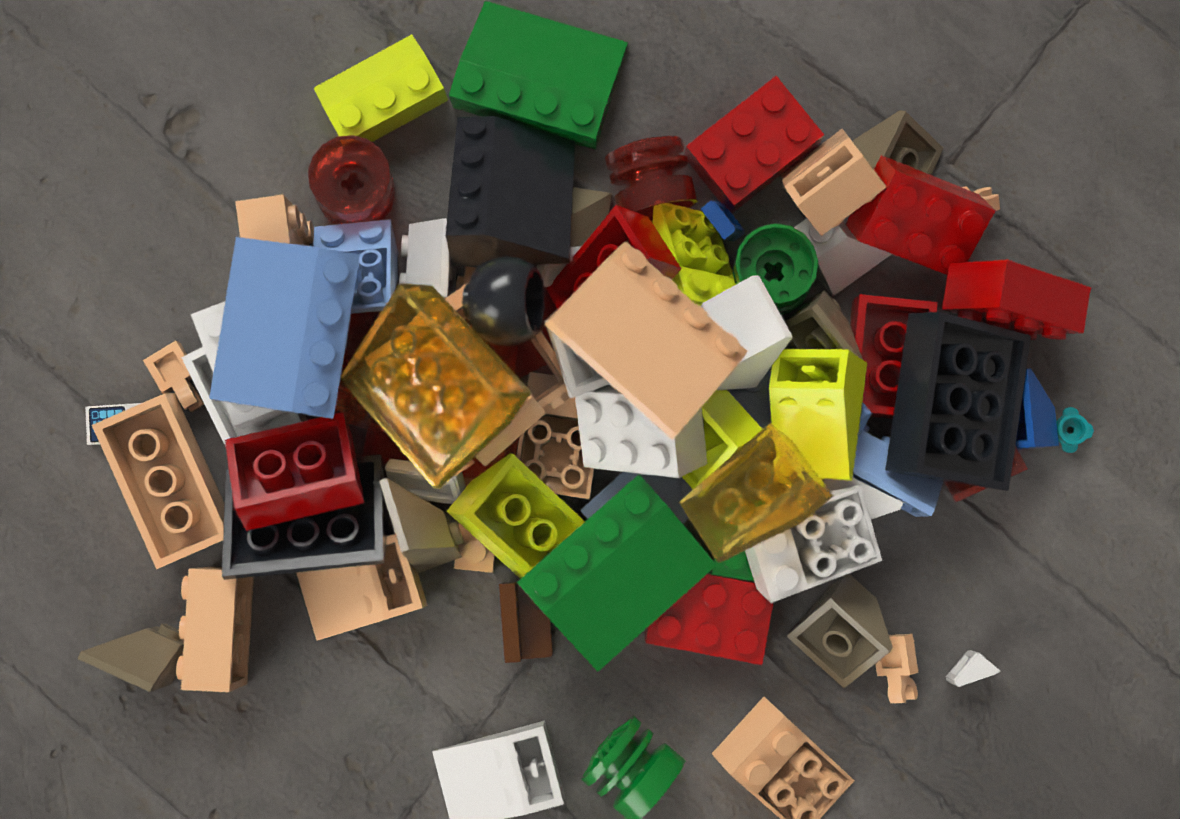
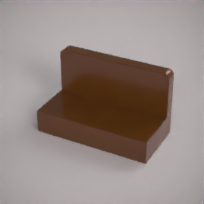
(523, 625)

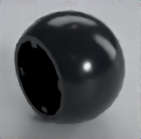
(505, 301)

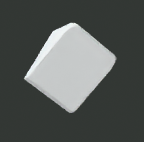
(970, 669)

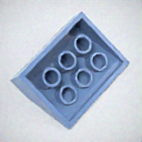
(284, 326)

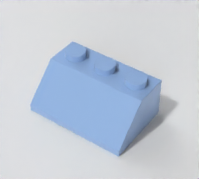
(916, 493)

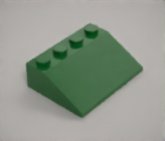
(538, 73)
(617, 573)

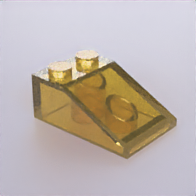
(755, 495)

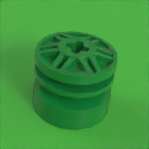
(779, 250)
(631, 768)

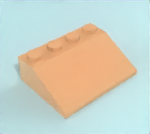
(647, 339)

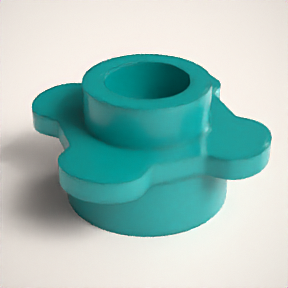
(1081, 429)

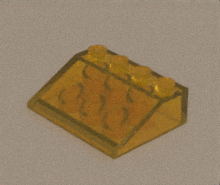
(433, 383)

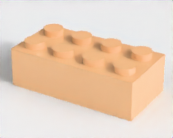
(163, 478)

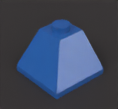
(1037, 417)

